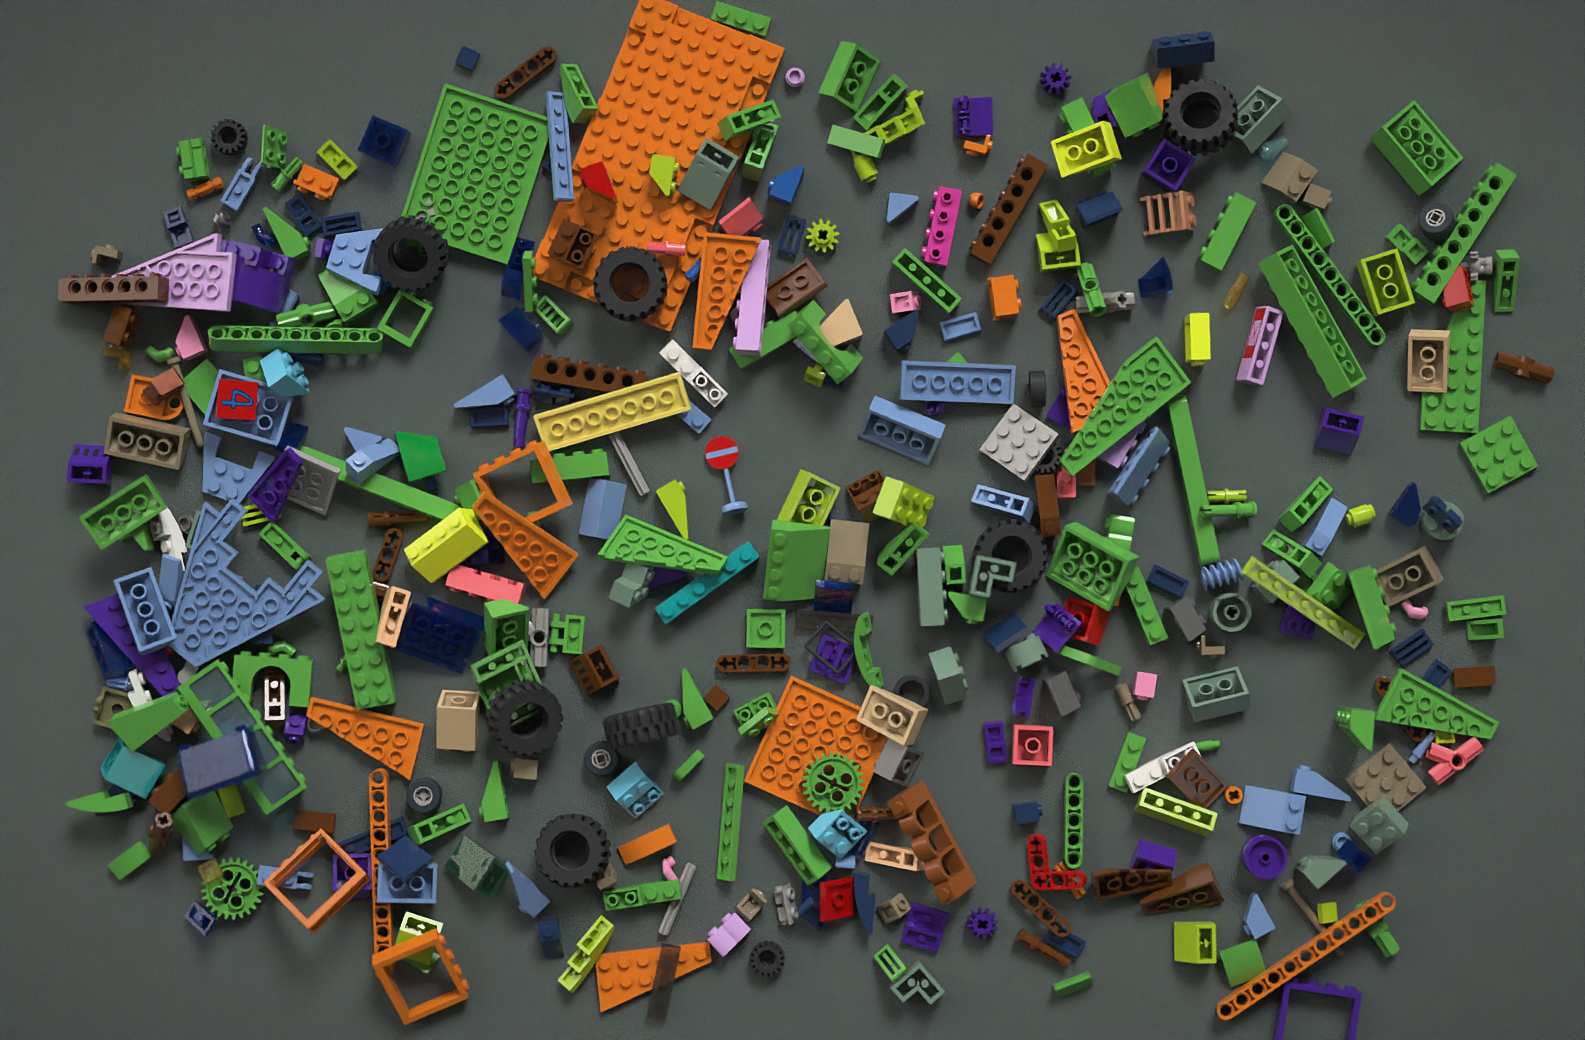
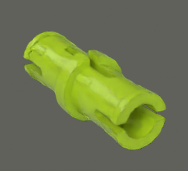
(1226, 496)

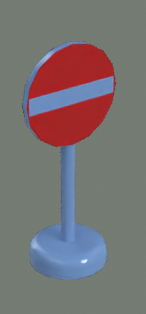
(721, 455)

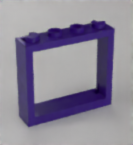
(1312, 985)

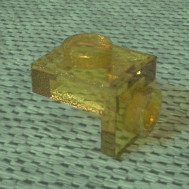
(114, 351)

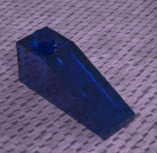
(109, 656)

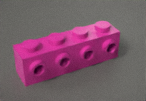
(942, 226)

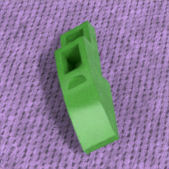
(642, 894)

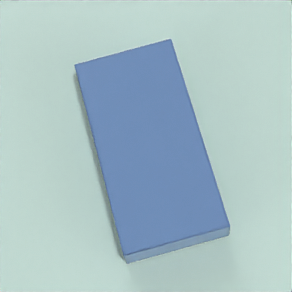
(960, 326)

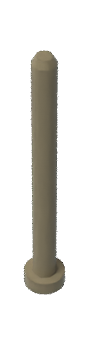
(187, 403)
(1288, 885)

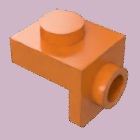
(974, 149)

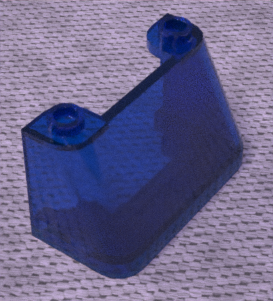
(221, 762)

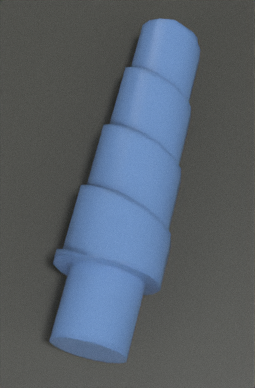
(1421, 748)

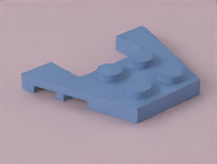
(350, 258)
(227, 478)

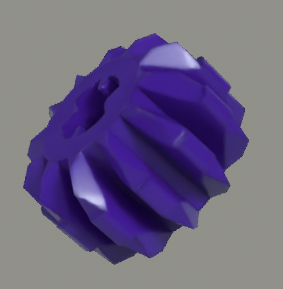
(1050, 73)
(982, 930)

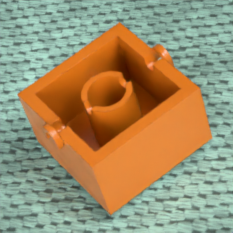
(1004, 297)

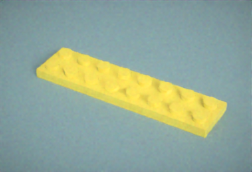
(613, 411)

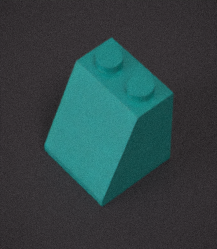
(132, 770)

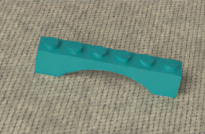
(706, 583)

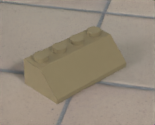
(146, 440)

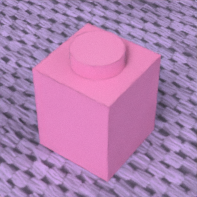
(1144, 685)

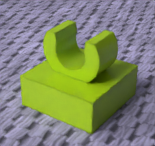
(814, 375)

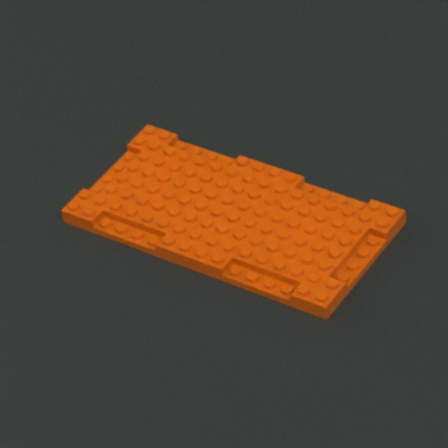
(661, 99)

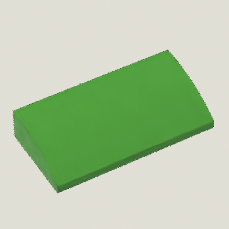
(123, 511)

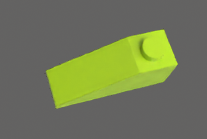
(674, 500)

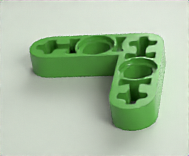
(1090, 660)

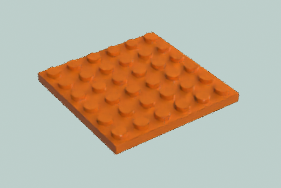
(806, 727)

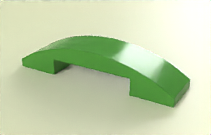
(871, 674)

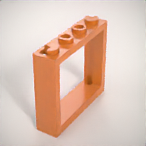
(548, 467)
(337, 901)
(408, 948)

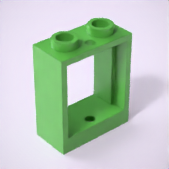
(410, 342)

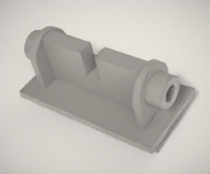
(788, 913)

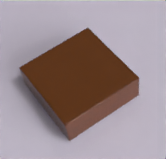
(716, 697)

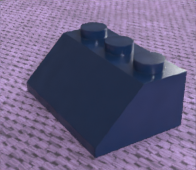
(1183, 49)

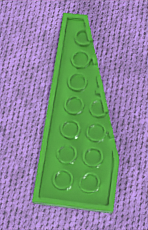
(1136, 391)
(1460, 406)

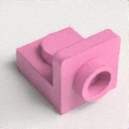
(905, 301)

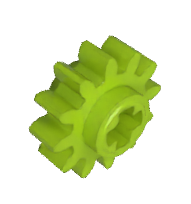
(829, 237)

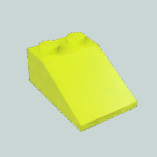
(1086, 149)

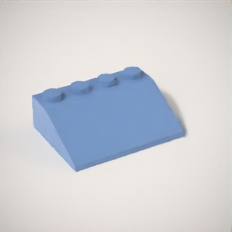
(270, 416)
(1139, 467)

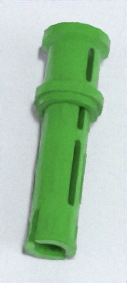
(1235, 510)

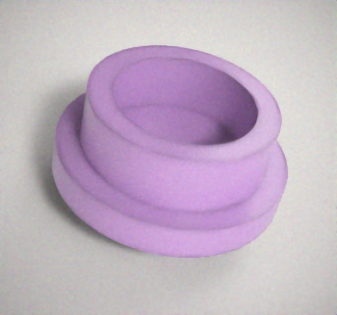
(795, 77)

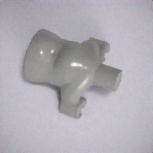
(1477, 265)

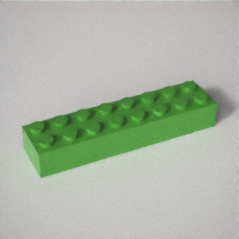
(1312, 321)
(358, 623)

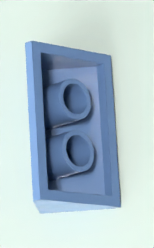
(602, 508)

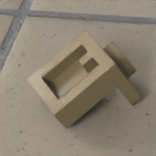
(893, 908)

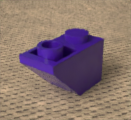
(1102, 111)

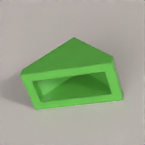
(1485, 629)

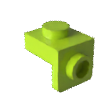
(911, 99)

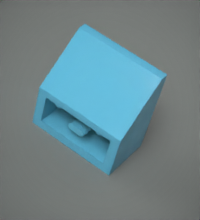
(284, 374)
(635, 790)
(837, 831)

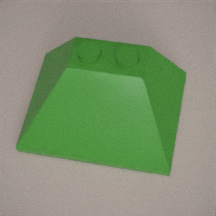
(501, 669)

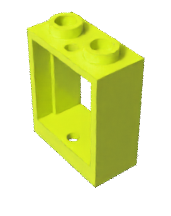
(1197, 338)

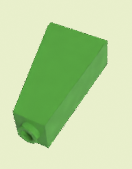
(145, 720)

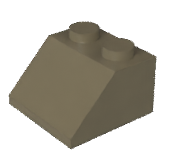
(1289, 177)

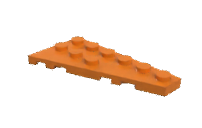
(722, 271)
(1082, 369)
(531, 548)
(377, 734)
(632, 972)

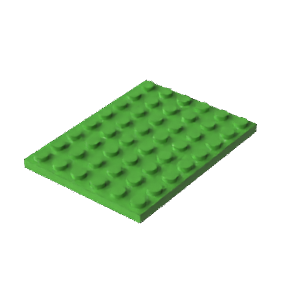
(478, 171)

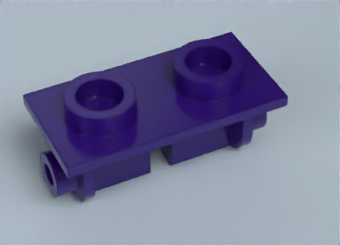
(1023, 700)

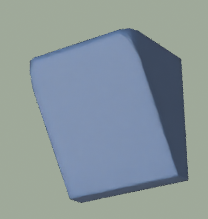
(847, 861)

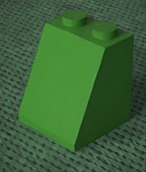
(1135, 106)
(203, 822)

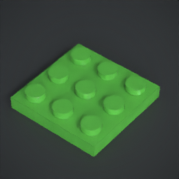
(1498, 454)

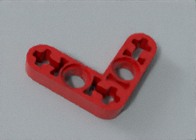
(1044, 871)

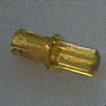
(1235, 291)

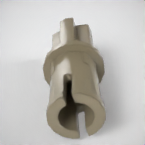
(1128, 702)

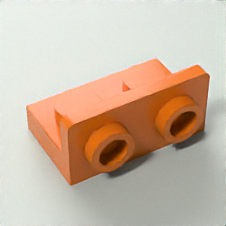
(317, 182)

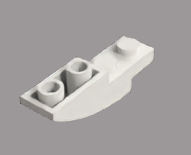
(693, 373)
(166, 529)
(140, 696)
(1156, 768)

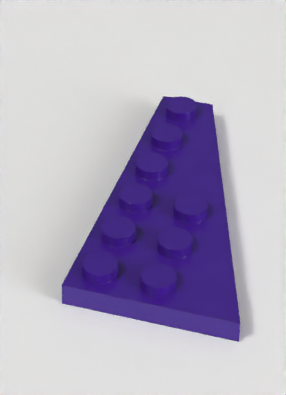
(154, 665)

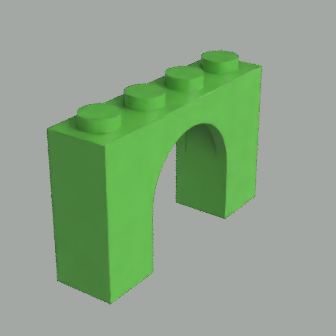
(807, 329)
(298, 669)

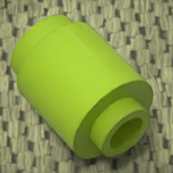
(865, 168)
(1360, 515)

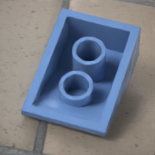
(1272, 809)
(418, 889)

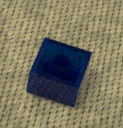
(384, 141)

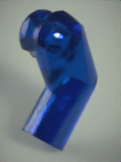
(264, 238)

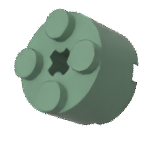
(1434, 530)
(1238, 619)
(1025, 653)

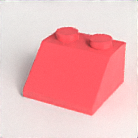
(742, 219)

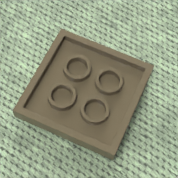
(1385, 776)

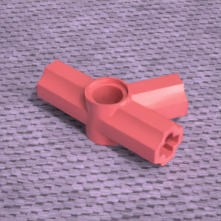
(1444, 756)

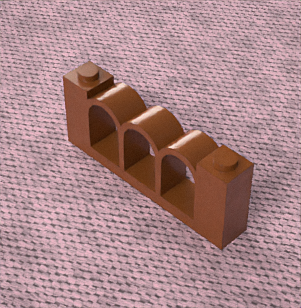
(904, 807)

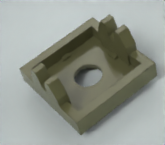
(106, 701)

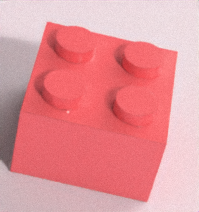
(1032, 745)

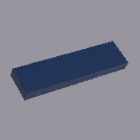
(362, 842)

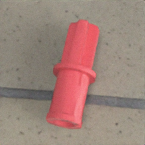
(666, 248)

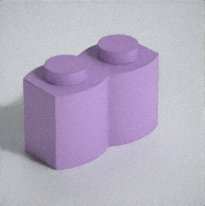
(727, 934)

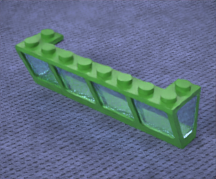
(221, 708)

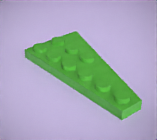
(651, 546)
(1424, 706)

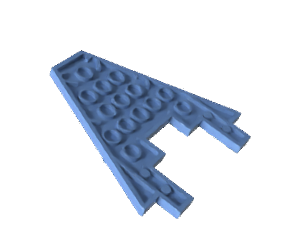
(217, 606)

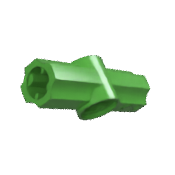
(1091, 289)
(315, 314)
(1380, 933)

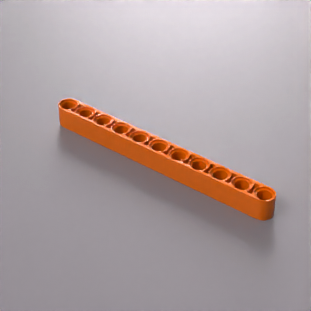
(376, 844)
(1310, 946)

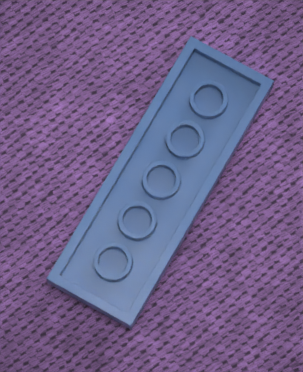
(957, 382)

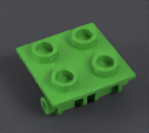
(273, 147)

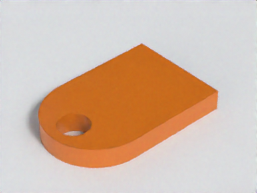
(139, 403)

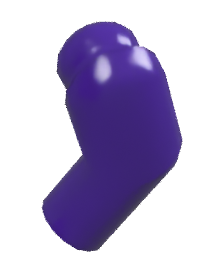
(935, 408)

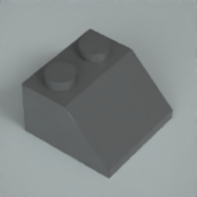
(1185, 618)
(1062, 693)
(898, 762)

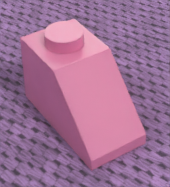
(189, 340)

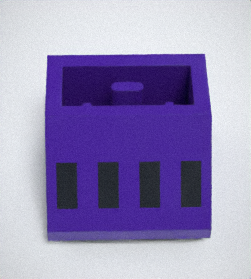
(90, 465)

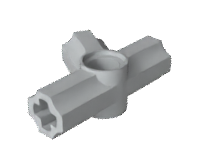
(1114, 302)
(539, 623)

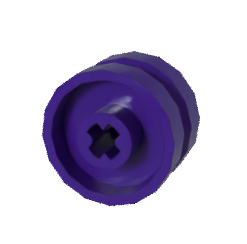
(1254, 850)

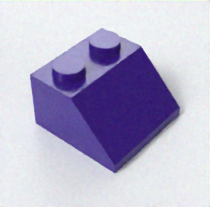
(1168, 166)
(1153, 856)
(343, 873)

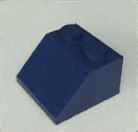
(1098, 209)

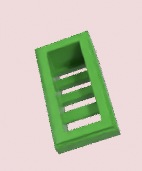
(562, 324)

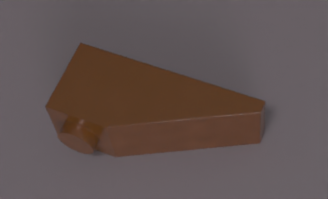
(1047, 505)
(274, 698)

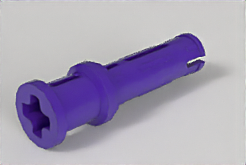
(522, 407)

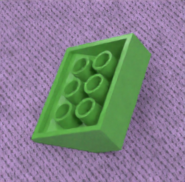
(1416, 148)
(795, 560)
(1091, 565)
(1371, 606)

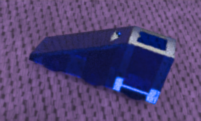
(513, 280)

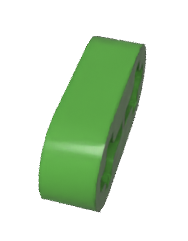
(688, 764)

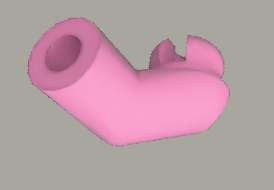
(1414, 612)
(667, 870)

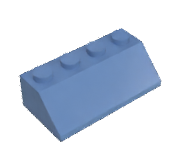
(901, 430)
(145, 611)

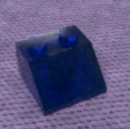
(522, 329)

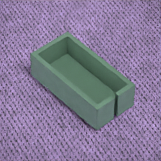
(930, 586)

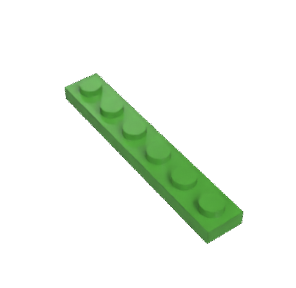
(730, 822)

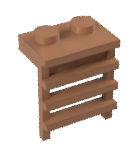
(1180, 212)

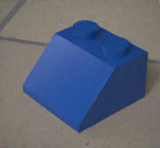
(785, 186)

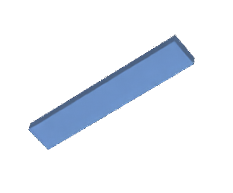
(559, 147)

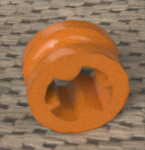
(1232, 789)

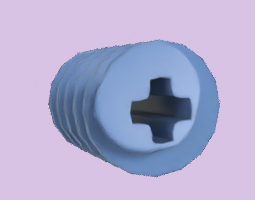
(1221, 573)

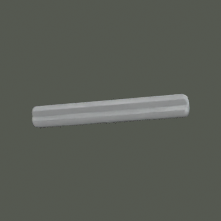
(629, 463)
(675, 904)

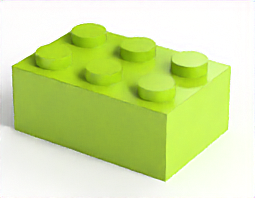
(1385, 282)
(903, 503)

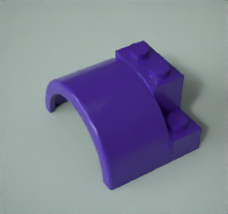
(254, 281)

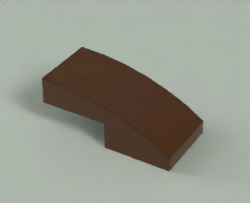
(1474, 676)
(314, 820)

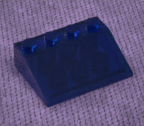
(438, 632)

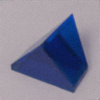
(1156, 280)

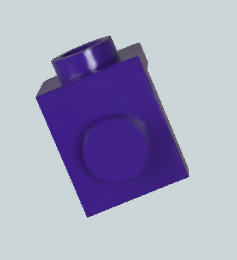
(295, 728)

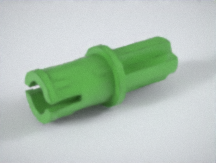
(287, 174)

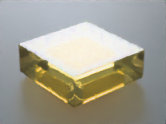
(210, 871)

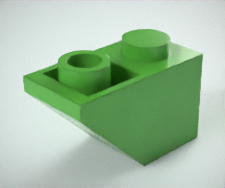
(954, 564)

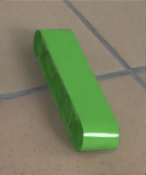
(1076, 829)

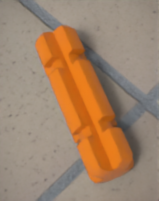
(205, 188)

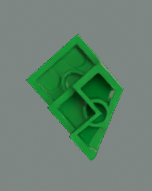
(420, 455)

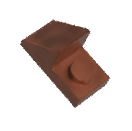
(163, 386)

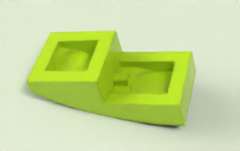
(337, 159)

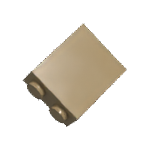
(841, 326)
(458, 720)

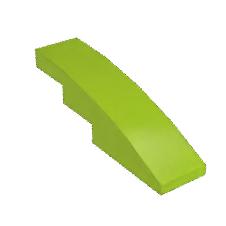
(896, 127)
(588, 953)

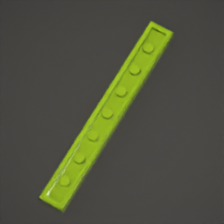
(1302, 602)

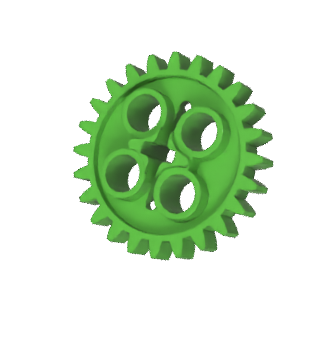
(825, 798)
(248, 896)

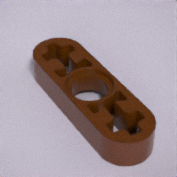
(387, 539)

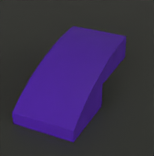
(995, 741)

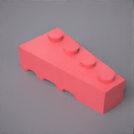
(485, 584)

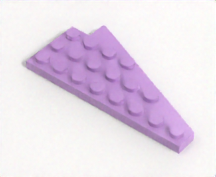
(197, 276)

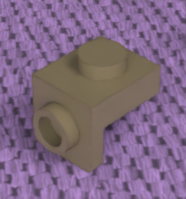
(110, 251)
(1211, 651)
(608, 877)
(751, 904)

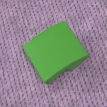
(1242, 962)

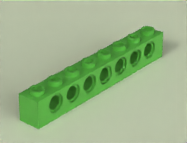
(1503, 178)

